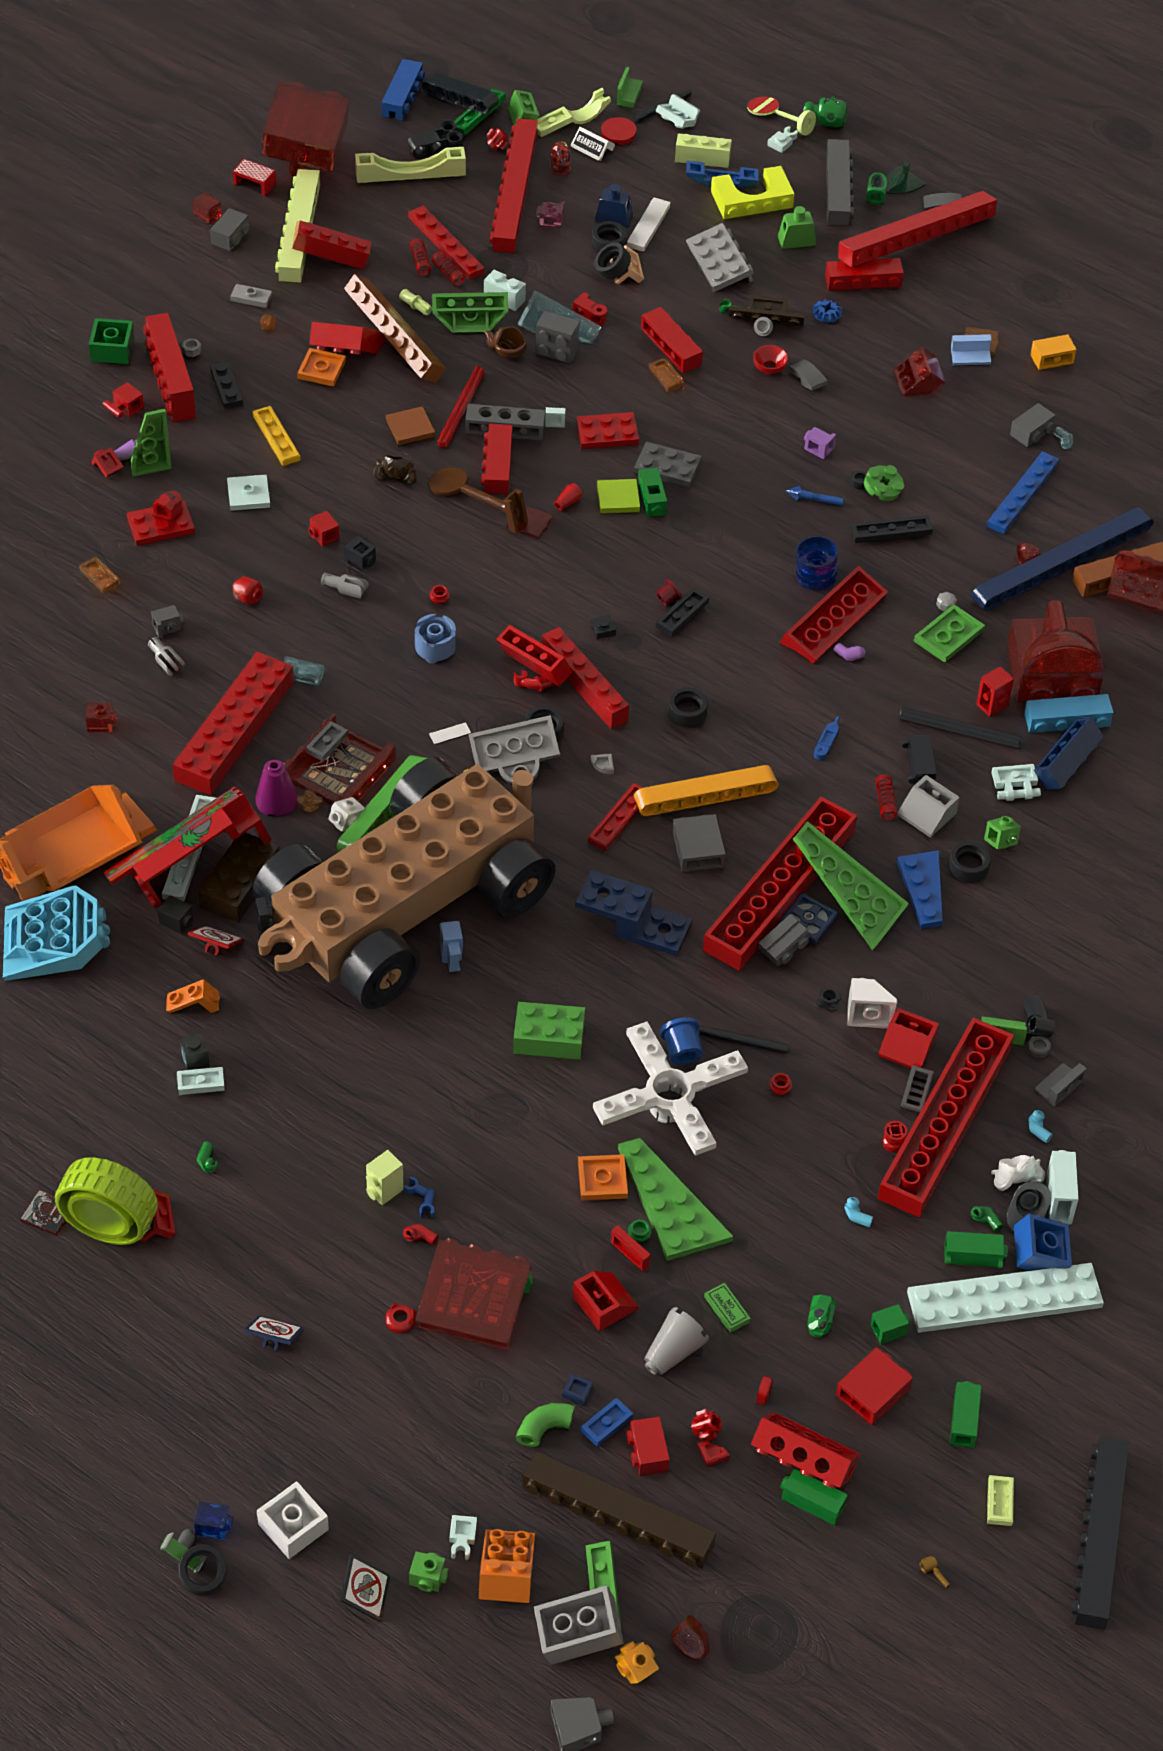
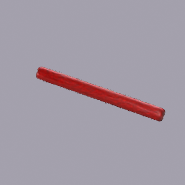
(461, 407)

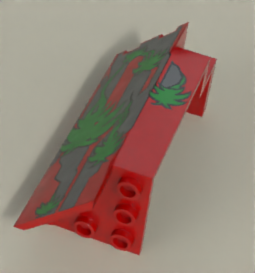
(224, 814)

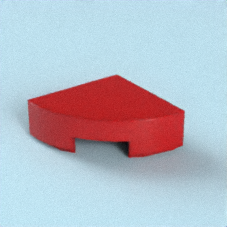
(712, 1453)

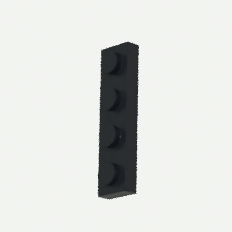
(891, 529)

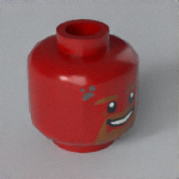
(247, 590)

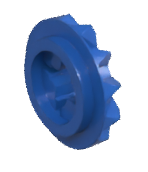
(832, 315)

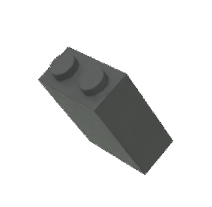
(698, 843)

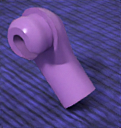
(851, 653)

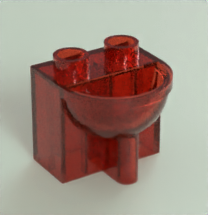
(305, 127)
(1055, 656)

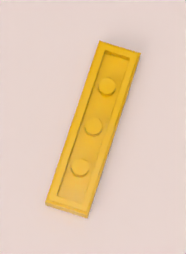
(276, 436)

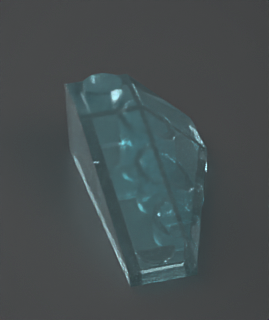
(541, 303)

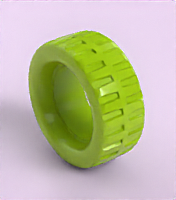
(106, 1201)

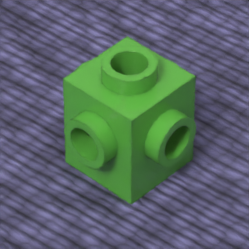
(1002, 832)
(428, 1571)

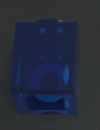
(212, 1520)

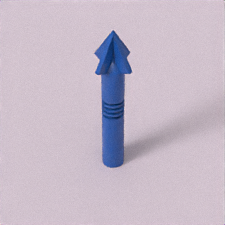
(796, 492)

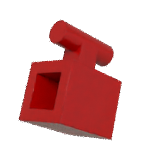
(126, 401)

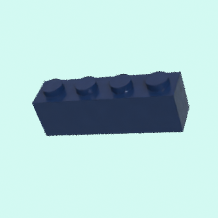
(1068, 753)

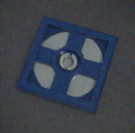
(813, 916)

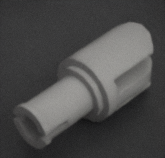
(346, 584)
(165, 655)

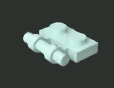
(1015, 776)

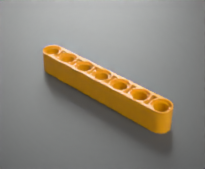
(705, 790)

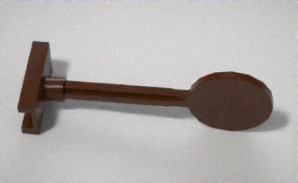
(454, 480)

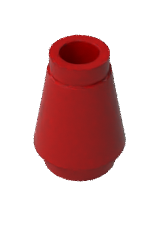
(569, 496)

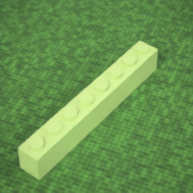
(302, 208)

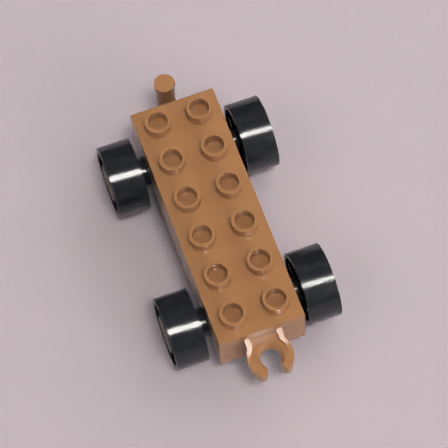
(440, 844)

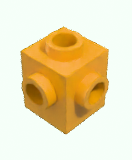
(636, 1661)

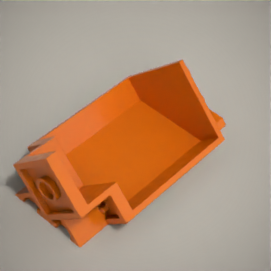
(71, 840)

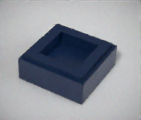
(577, 1389)

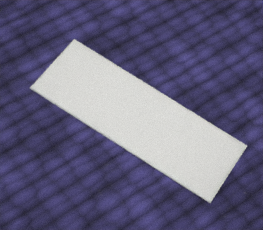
(449, 733)

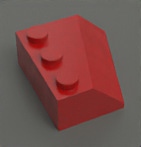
(346, 337)

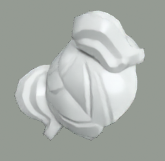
(1017, 1170)

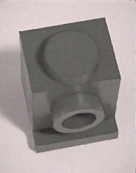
(167, 620)

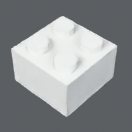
(292, 1520)

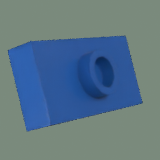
(606, 1422)

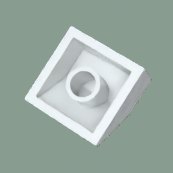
(870, 1004)

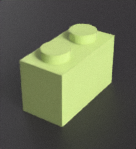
(384, 1177)

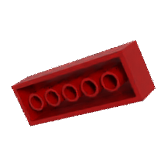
(169, 367)

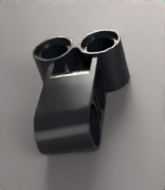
(436, 140)

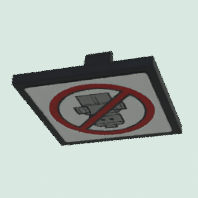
(365, 1587)

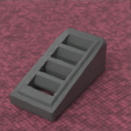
(923, 1074)

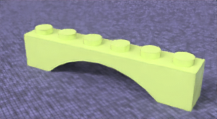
(443, 164)

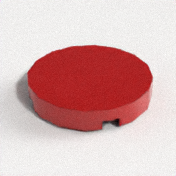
(618, 130)

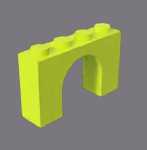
(734, 203)

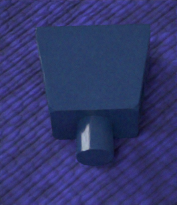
(615, 206)

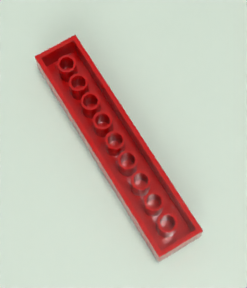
(774, 888)
(945, 1117)

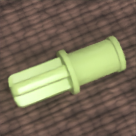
(415, 302)

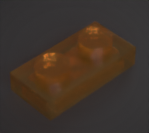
(99, 575)

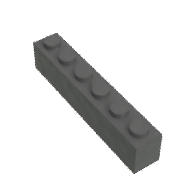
(838, 177)

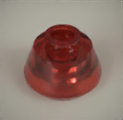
(1026, 551)

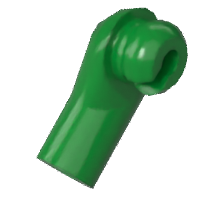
(204, 1159)
(987, 1215)

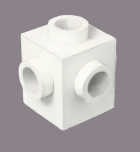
(345, 812)

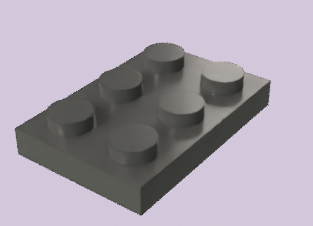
(673, 464)

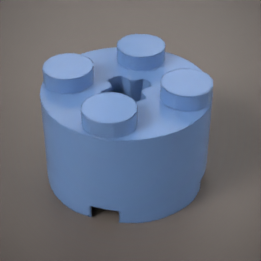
(435, 638)

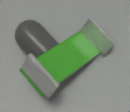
(179, 1547)

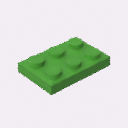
(949, 633)

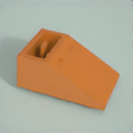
(506, 1566)

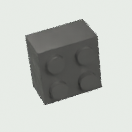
(557, 337)

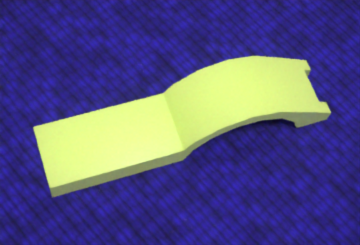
(563, 117)

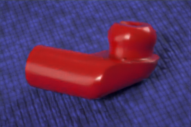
(420, 1232)

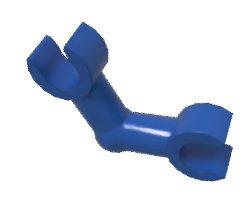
(424, 1191)

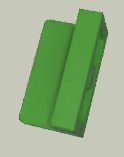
(628, 90)
(522, 106)
(1016, 1028)

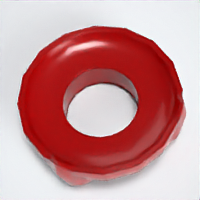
(400, 1327)

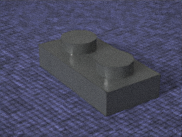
(326, 741)

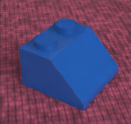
(1042, 1243)

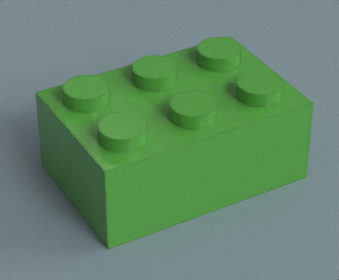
(549, 1030)

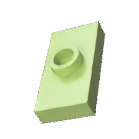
(1000, 1500)

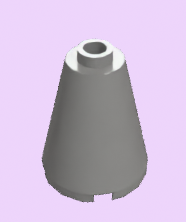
(674, 1342)

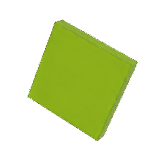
(618, 496)

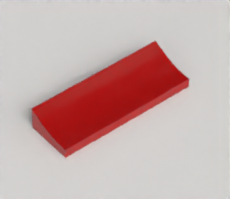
(834, 615)

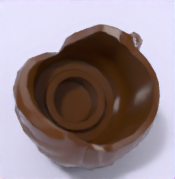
(507, 342)

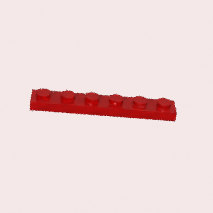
(446, 242)

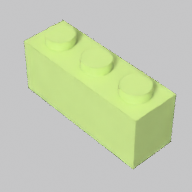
(703, 149)

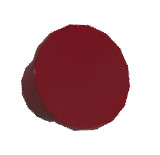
(668, 593)

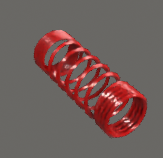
(418, 250)
(441, 262)
(886, 808)

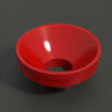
(770, 355)

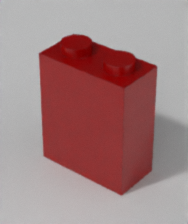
(874, 1385)

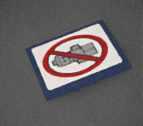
(273, 1330)

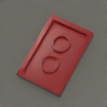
(607, 430)
(150, 528)

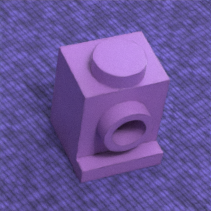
(819, 442)

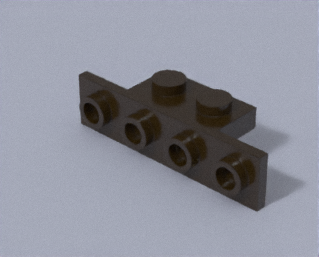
(768, 307)

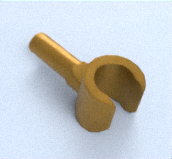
(930, 1564)

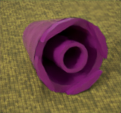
(275, 790)

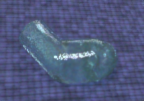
(1066, 437)

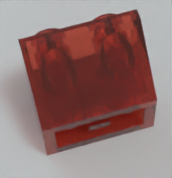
(919, 373)

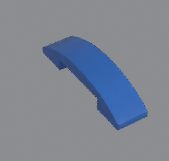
(699, 173)

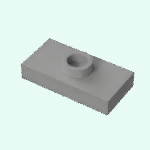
(251, 295)

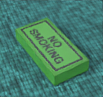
(727, 1307)

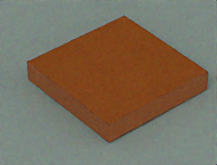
(410, 425)

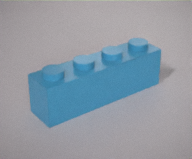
(1060, 713)

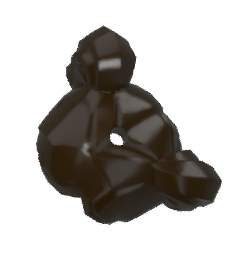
(396, 468)

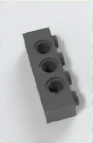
(524, 422)

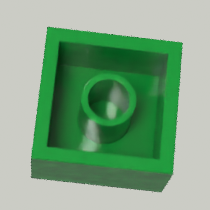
(111, 341)

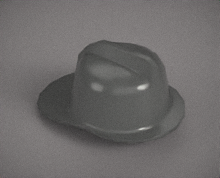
(1028, 1199)

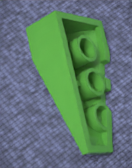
(152, 445)

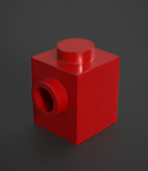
(324, 528)

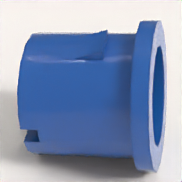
(682, 1040)

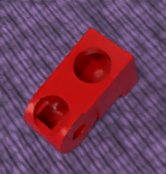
(589, 309)

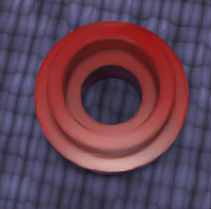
(439, 594)
(780, 1079)

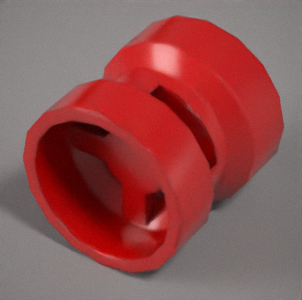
(894, 1136)

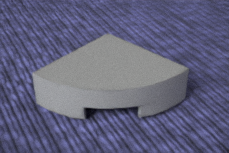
(603, 763)

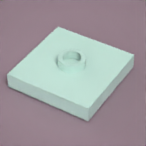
(248, 492)

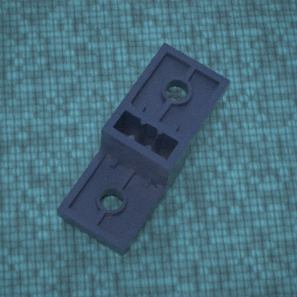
(633, 912)

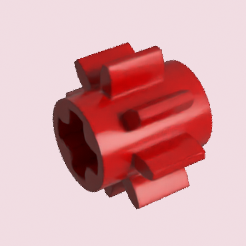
(497, 138)
(706, 1424)

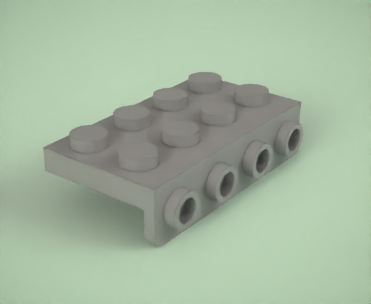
(719, 257)

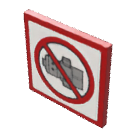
(216, 938)

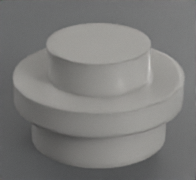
(763, 326)

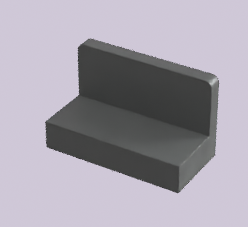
(1060, 1083)

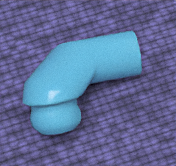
(1036, 1126)
(855, 1214)

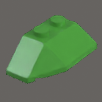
(470, 310)

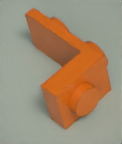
(198, 992)

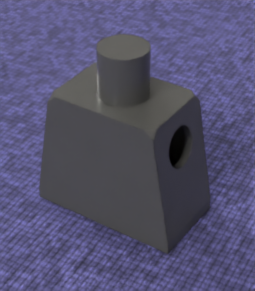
(578, 1722)

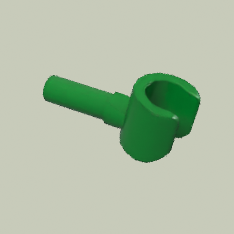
(725, 305)

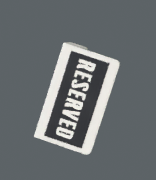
(591, 144)

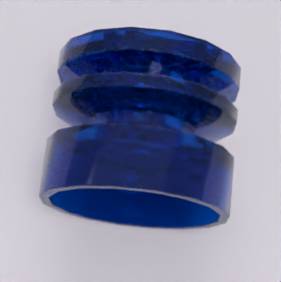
(816, 562)

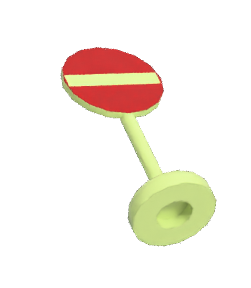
(769, 105)

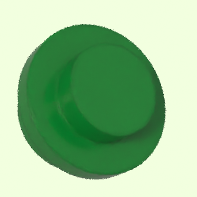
(639, 1230)

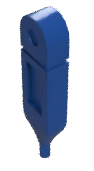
(826, 740)

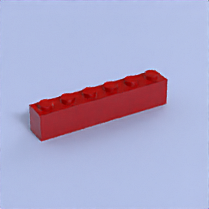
(588, 680)

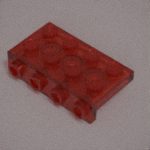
(1137, 581)

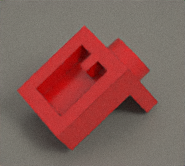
(107, 462)

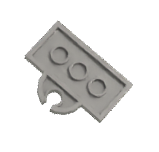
(515, 747)

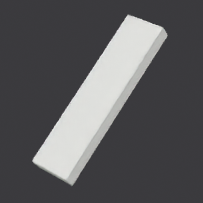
(648, 224)

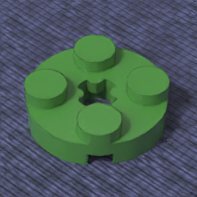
(888, 475)

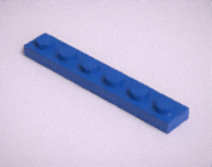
(1022, 492)

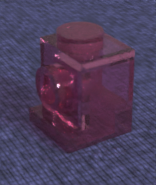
(551, 214)

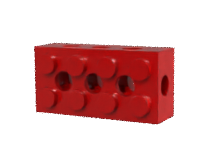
(818, 1448)

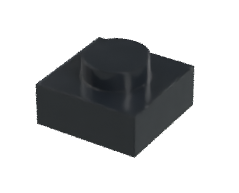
(603, 626)

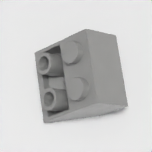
(929, 806)

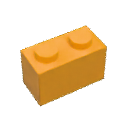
(1053, 352)

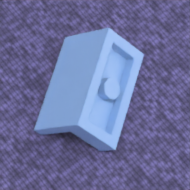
(971, 349)

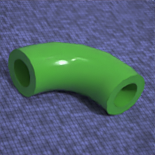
(542, 1419)

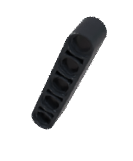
(460, 93)

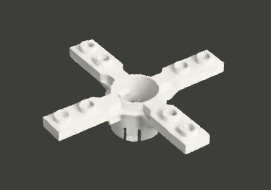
(660, 1079)

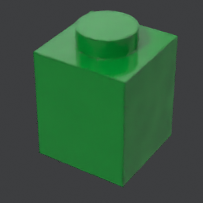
(890, 1324)

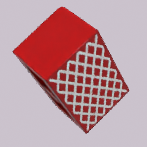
(256, 173)

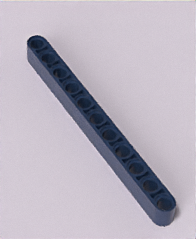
(1062, 558)

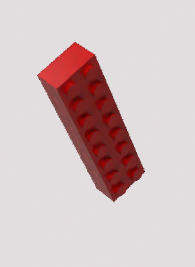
(233, 723)

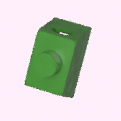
(797, 229)

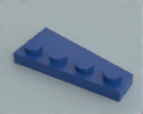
(922, 882)

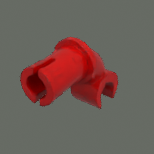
(537, 683)

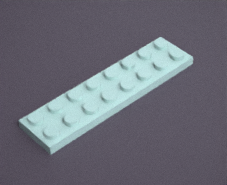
(1004, 1297)

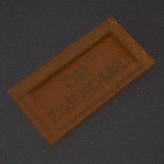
(666, 374)

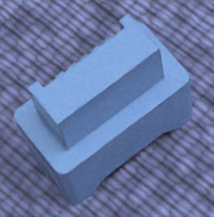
(451, 944)

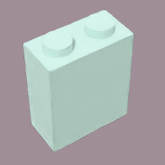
(1063, 1186)

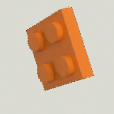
(321, 367)
(602, 1177)

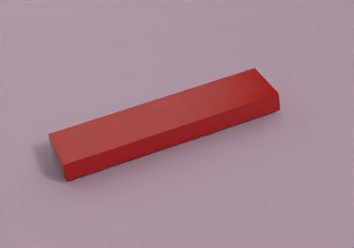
(615, 820)

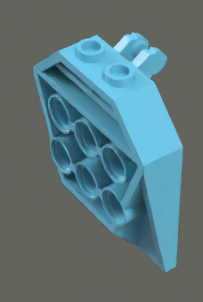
(53, 933)

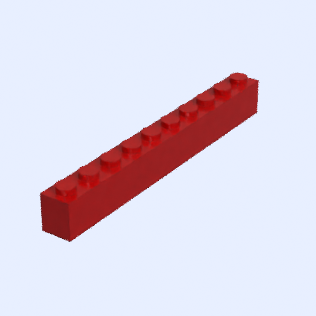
(515, 185)
(917, 228)

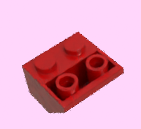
(908, 1039)
(603, 1298)

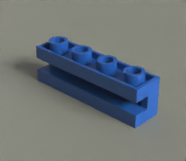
(403, 89)

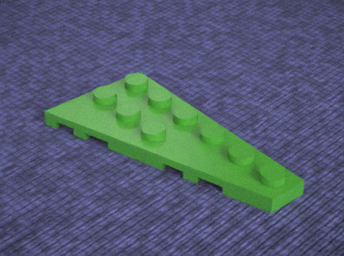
(861, 895)
(673, 1210)

